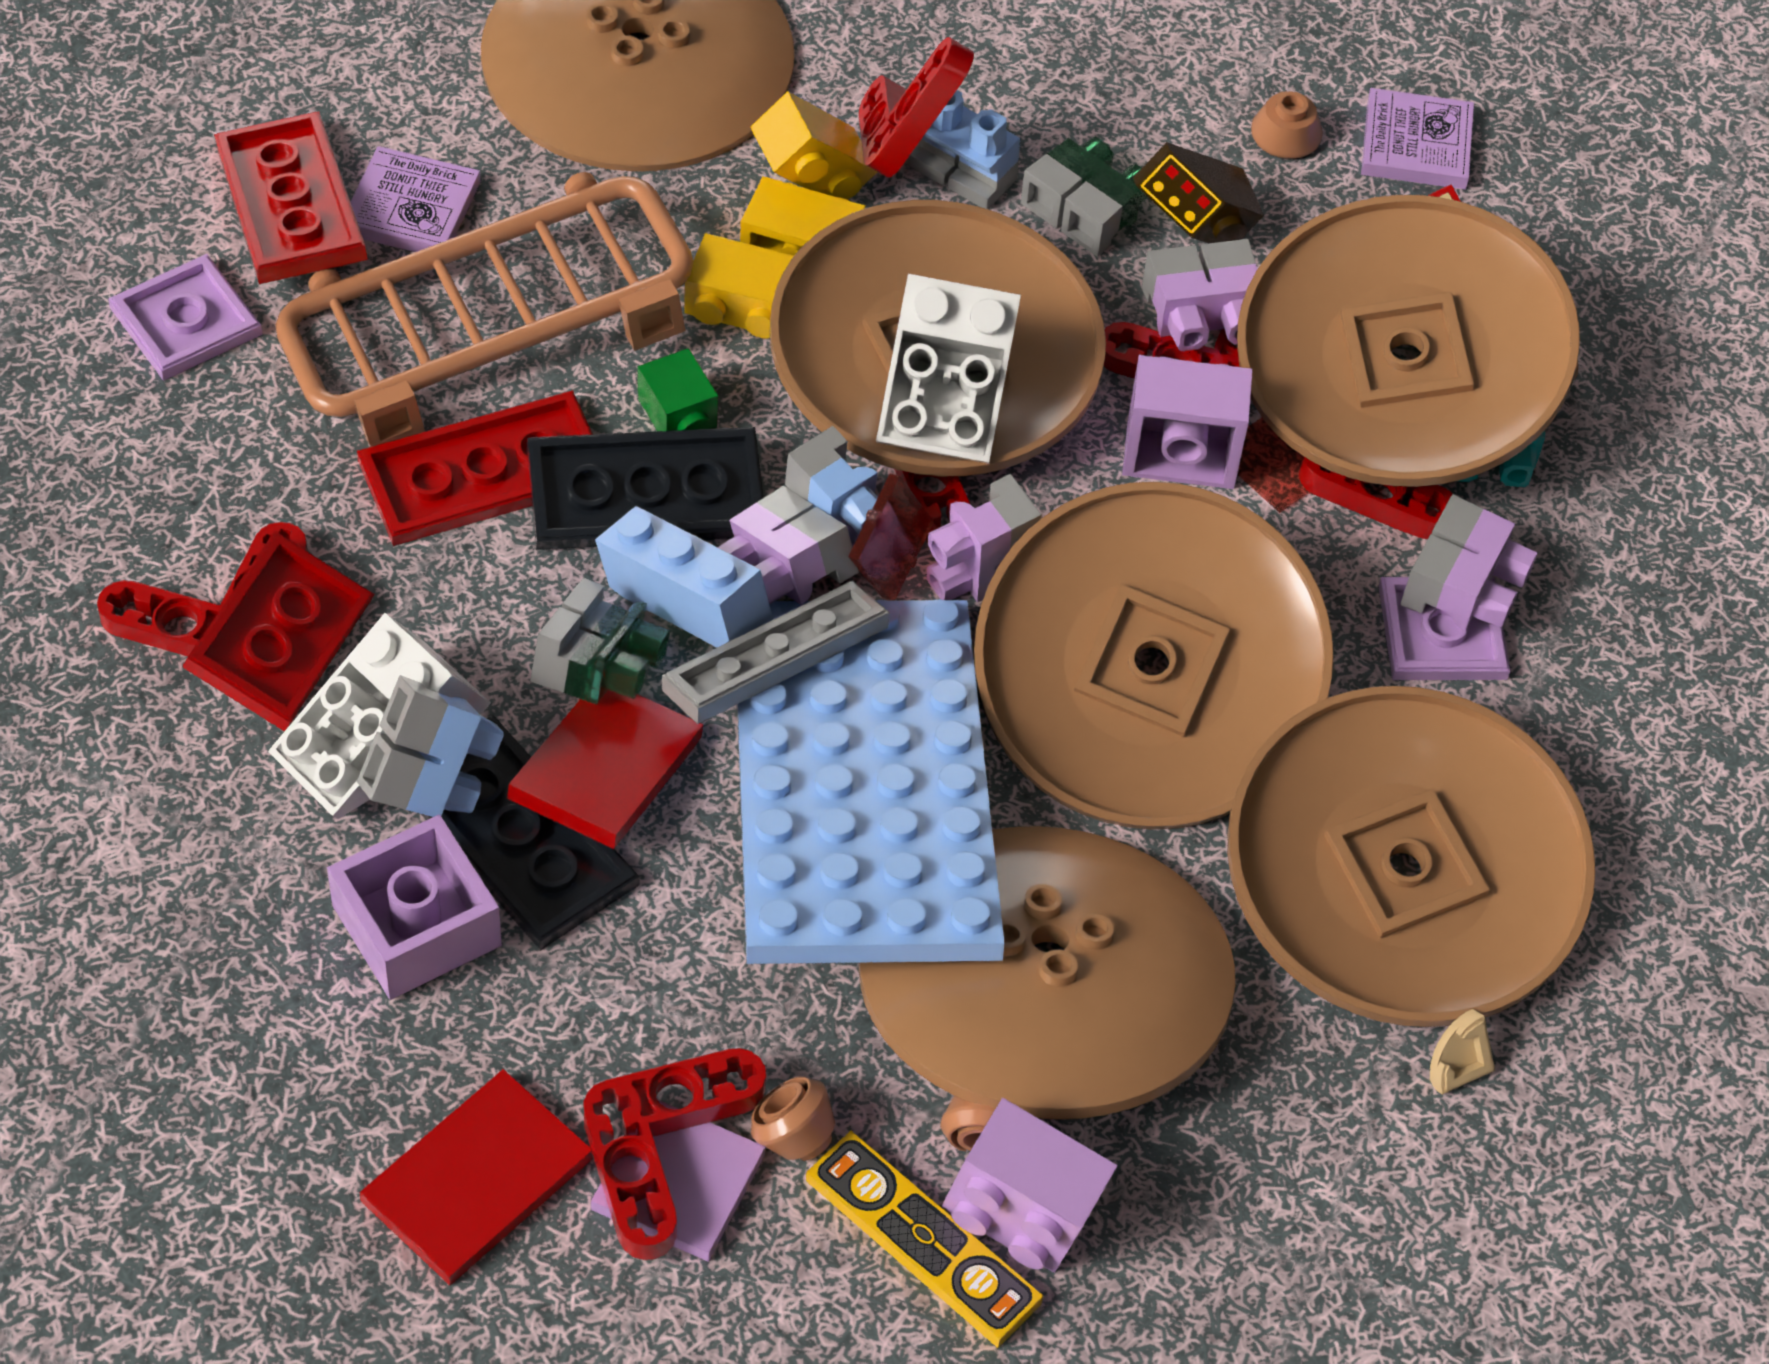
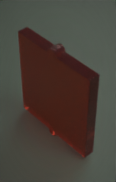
(1271, 466)
(891, 538)

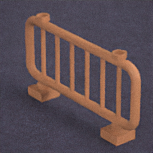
(388, 406)

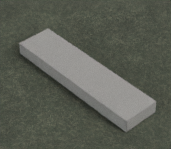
(774, 652)

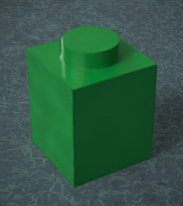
(677, 393)

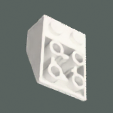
(948, 368)
(337, 727)

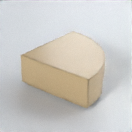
(1462, 1053)

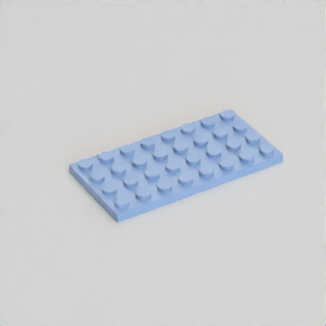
(871, 802)

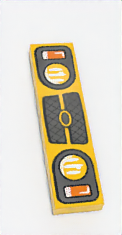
(924, 1239)

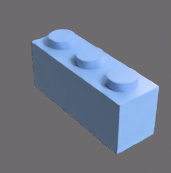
(683, 578)

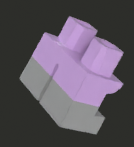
(1198, 290)
(978, 540)
(791, 544)
(1461, 561)

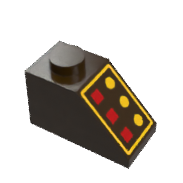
(1200, 194)

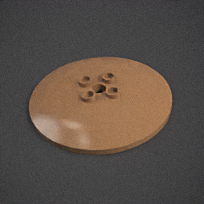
(631, 103)
(1422, 274)
(843, 307)
(1132, 575)
(1425, 778)
(1074, 1028)

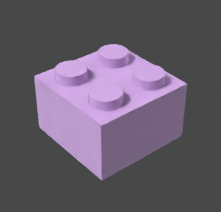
(1187, 421)
(415, 906)
(1027, 1187)

